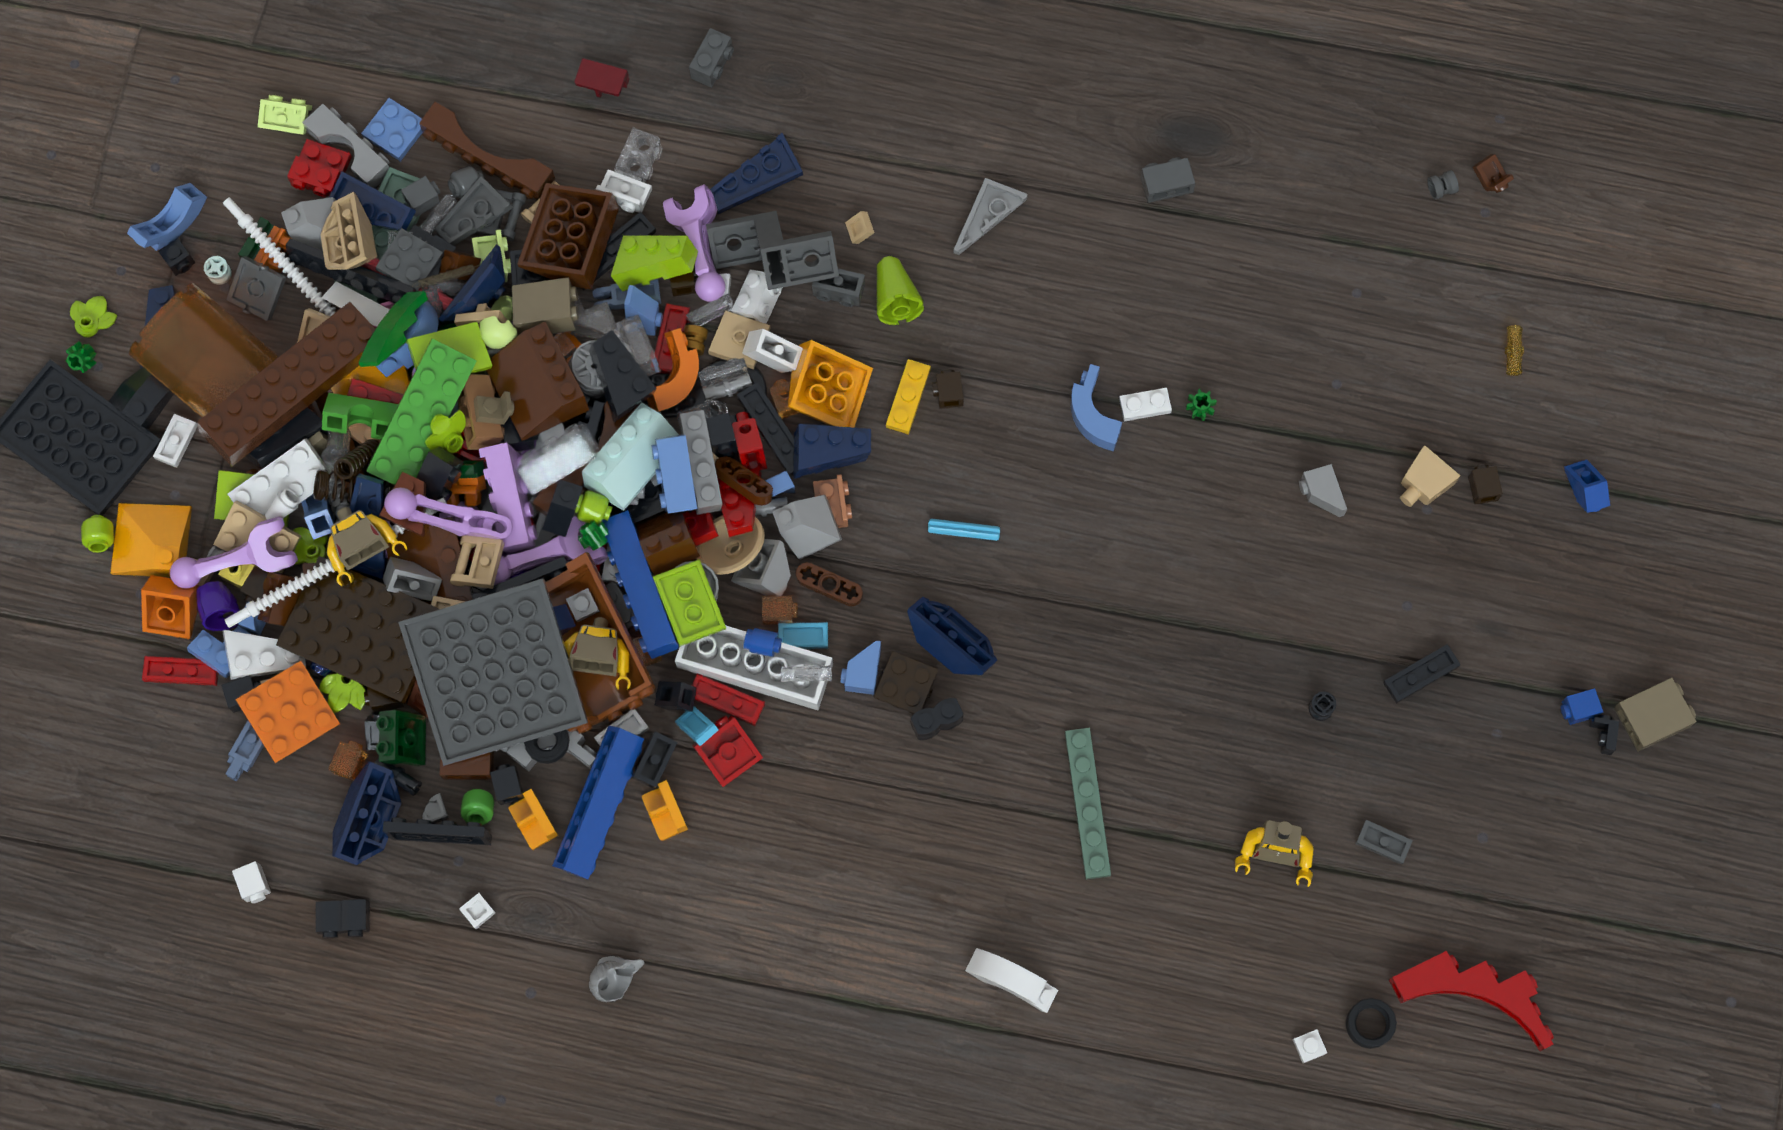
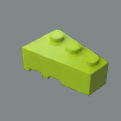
(651, 258)

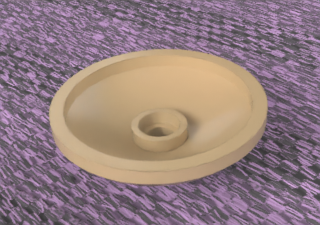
(732, 553)

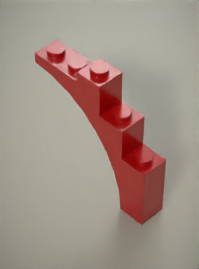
(1511, 996)

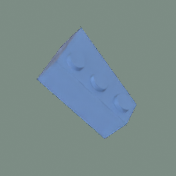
(674, 474)

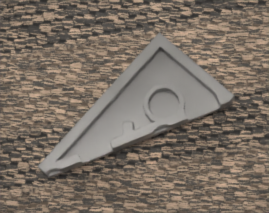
(990, 207)

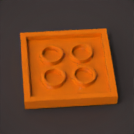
(287, 711)

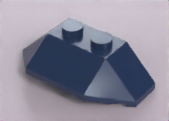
(481, 288)
(950, 638)
(367, 805)

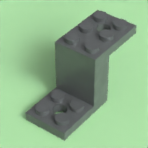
(781, 259)

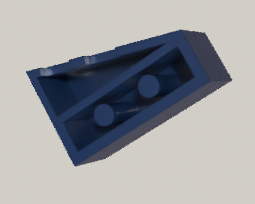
(828, 447)

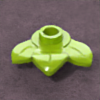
(92, 313)
(447, 432)
(307, 546)
(342, 693)

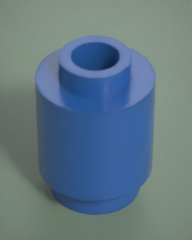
(762, 642)

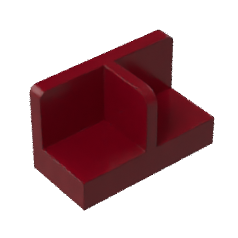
(601, 78)

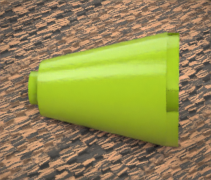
(896, 293)

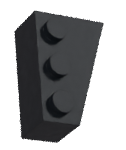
(620, 375)
(292, 433)

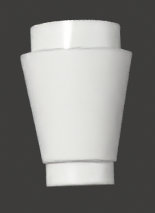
(283, 504)

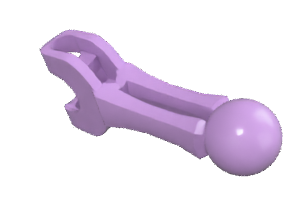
(693, 223)
(402, 504)
(257, 550)
(552, 550)

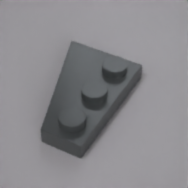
(474, 211)

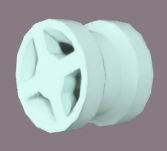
(214, 265)

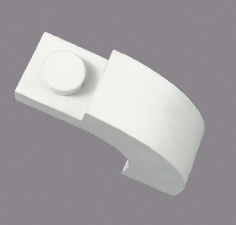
(1012, 978)

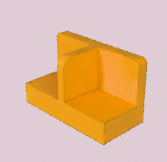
(664, 811)
(532, 820)

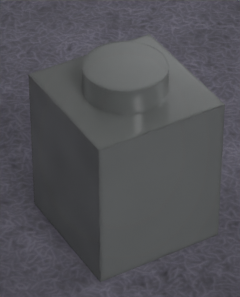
(421, 195)

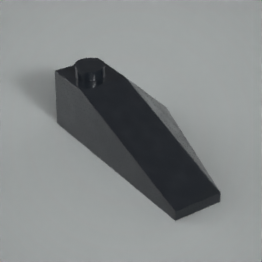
(141, 398)

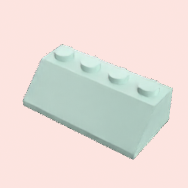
(627, 458)

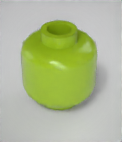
(593, 507)
(97, 533)

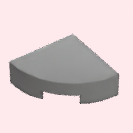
(435, 809)

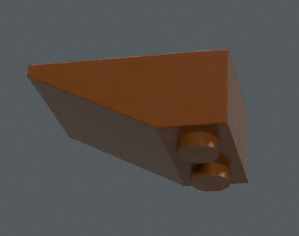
(666, 541)

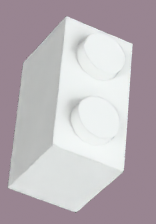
(772, 350)

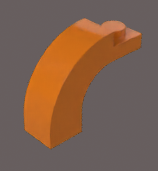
(682, 376)

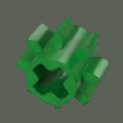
(81, 357)
(1198, 399)
(593, 535)

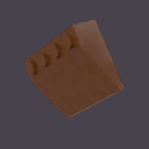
(569, 234)
(537, 382)
(437, 553)

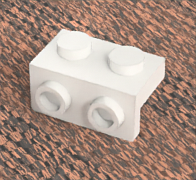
(627, 191)
(755, 299)

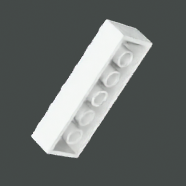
(726, 660)

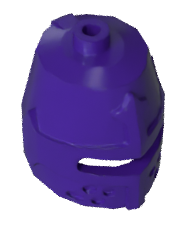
(214, 601)

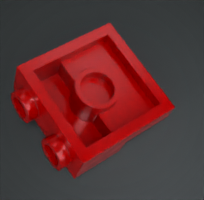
(318, 168)
(728, 751)

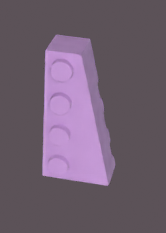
(509, 496)

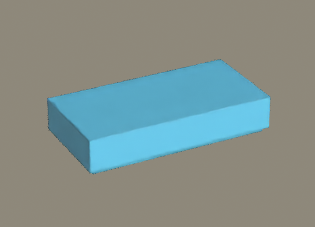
(804, 634)
(696, 726)

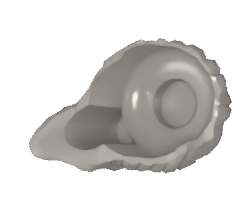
(612, 977)

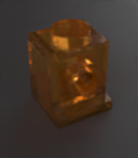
(779, 388)

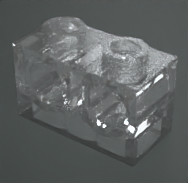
(633, 156)

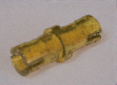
(1514, 350)

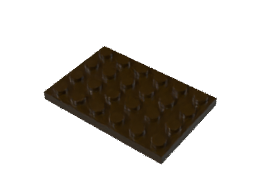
(355, 631)

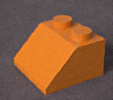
(168, 608)

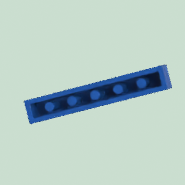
(640, 587)
(598, 802)

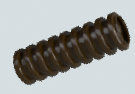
(356, 459)

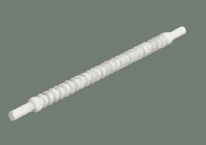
(246, 221)
(253, 608)

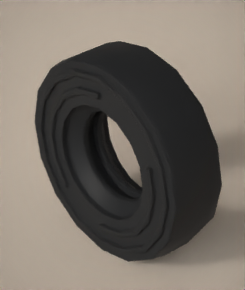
(551, 755)

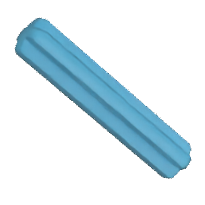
(964, 529)

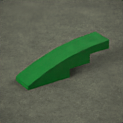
(389, 332)

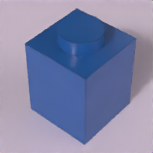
(1581, 707)

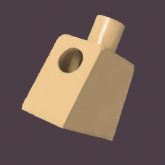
(1427, 478)

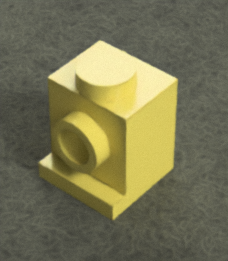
(237, 578)

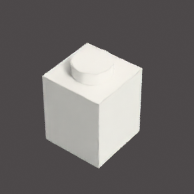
(251, 882)

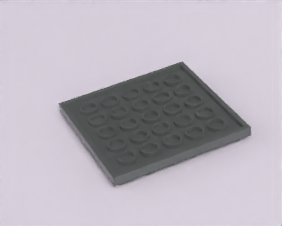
(493, 672)

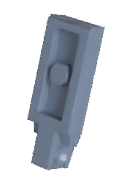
(244, 752)

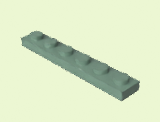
(1087, 803)

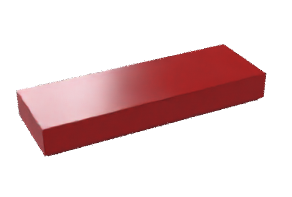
(673, 318)
(178, 671)
(727, 699)

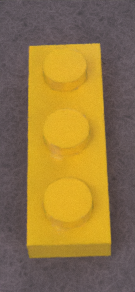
(908, 396)

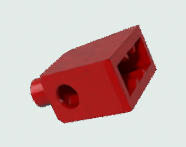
(748, 441)

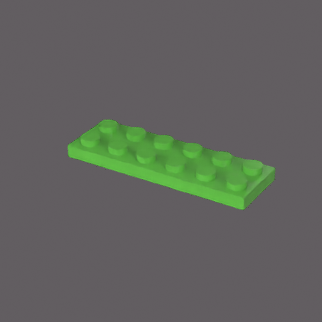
(430, 392)

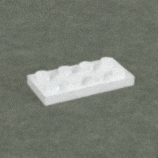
(291, 471)

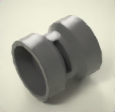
(1443, 184)

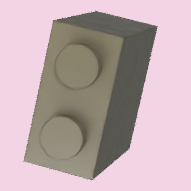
(545, 302)
(1655, 714)

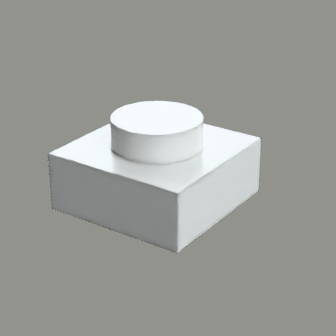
(477, 911)
(1309, 1046)

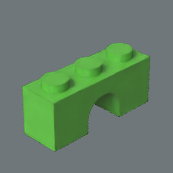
(344, 411)

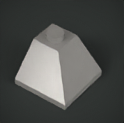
(307, 220)
(807, 525)
(767, 572)

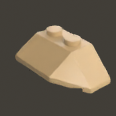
(347, 235)

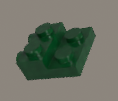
(401, 738)

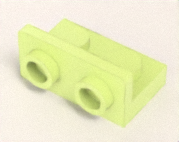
(283, 115)

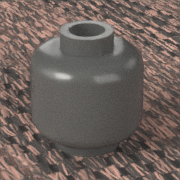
(463, 180)

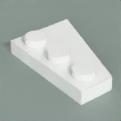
(256, 655)

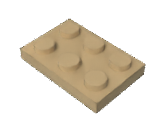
(242, 521)

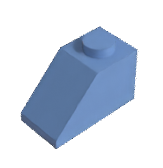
(647, 308)
(863, 670)

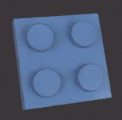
(393, 129)

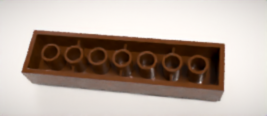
(287, 385)

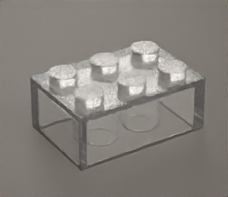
(557, 457)

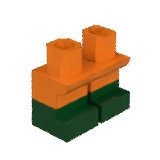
(256, 253)
(470, 484)

